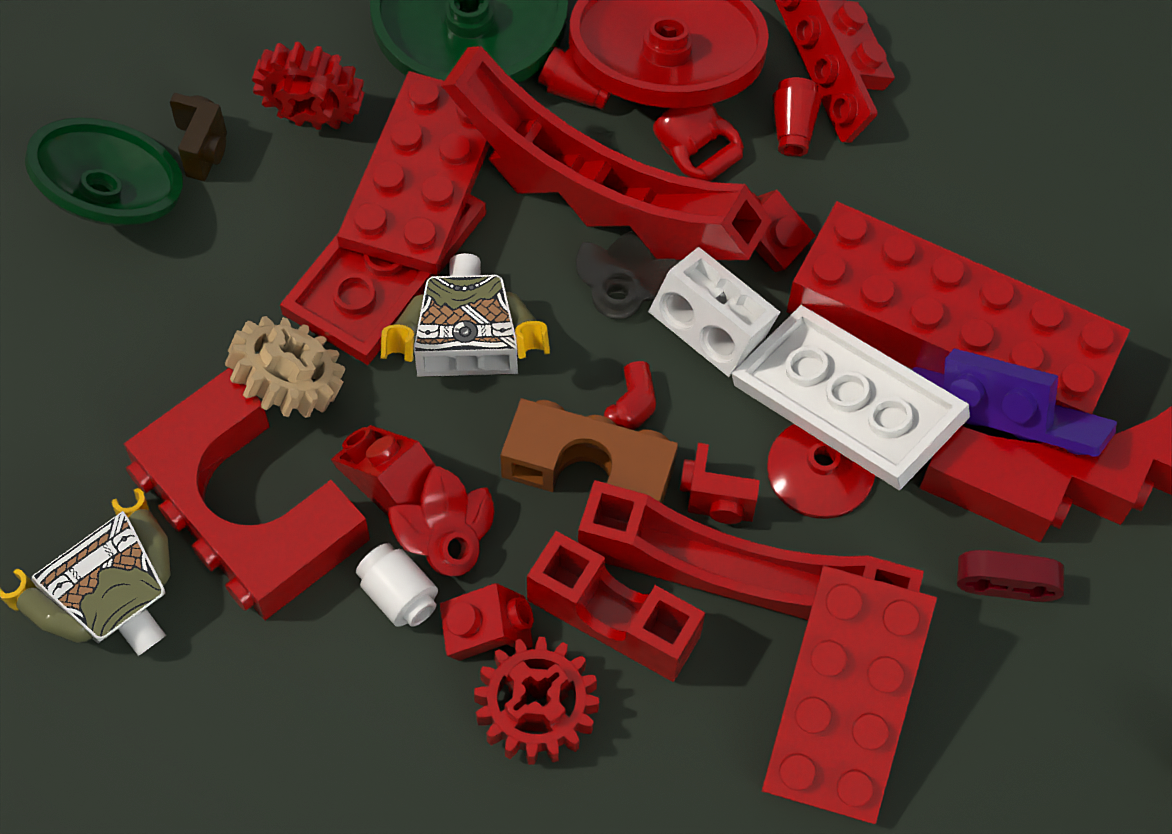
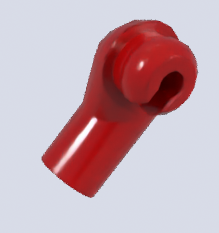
(638, 401)

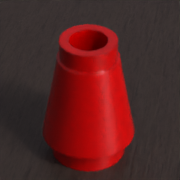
(568, 81)
(795, 113)

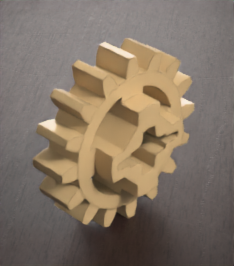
(285, 366)

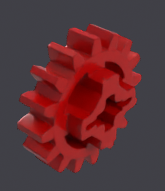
(308, 86)
(522, 681)

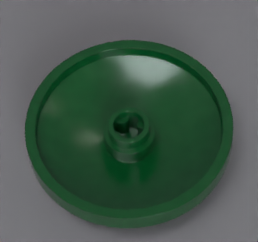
(435, 33)

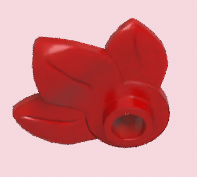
(444, 514)

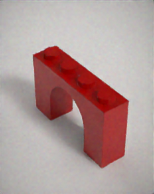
(263, 561)

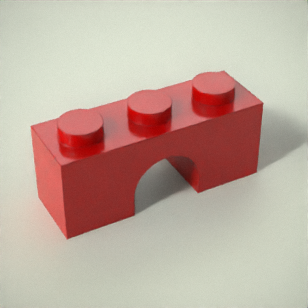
(579, 590)

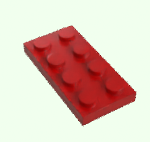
(416, 179)
(358, 295)
(849, 694)

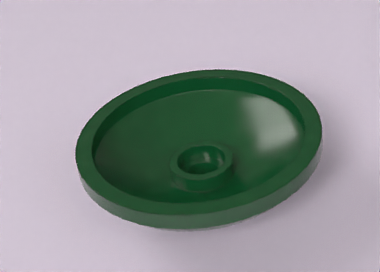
(103, 171)

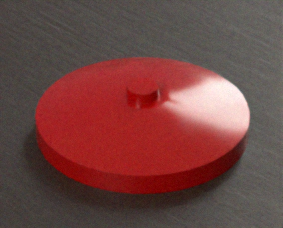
(669, 48)

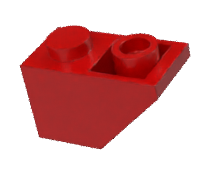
(384, 466)

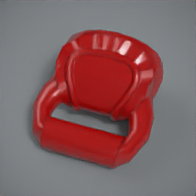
(689, 129)

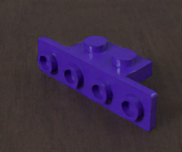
(1019, 403)

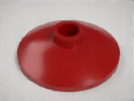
(811, 487)

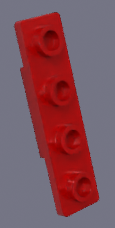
(839, 58)

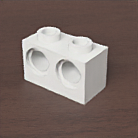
(713, 311)

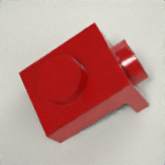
(785, 234)
(718, 495)
(485, 621)

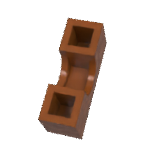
(549, 439)

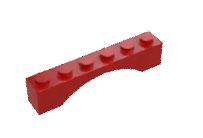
(659, 542)

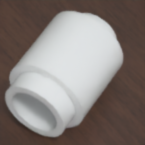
(397, 585)

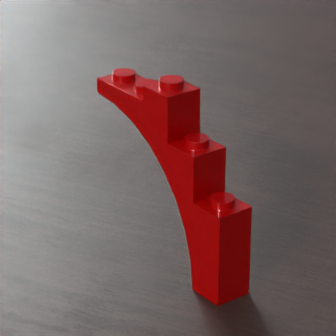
(601, 185)
(1036, 483)

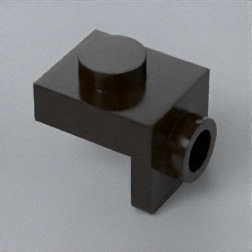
(204, 136)

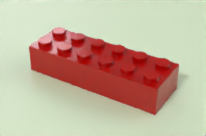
(927, 300)

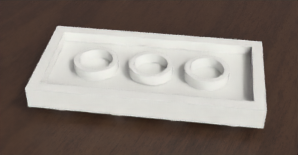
(851, 396)

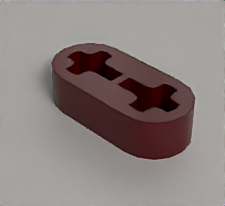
(1010, 575)

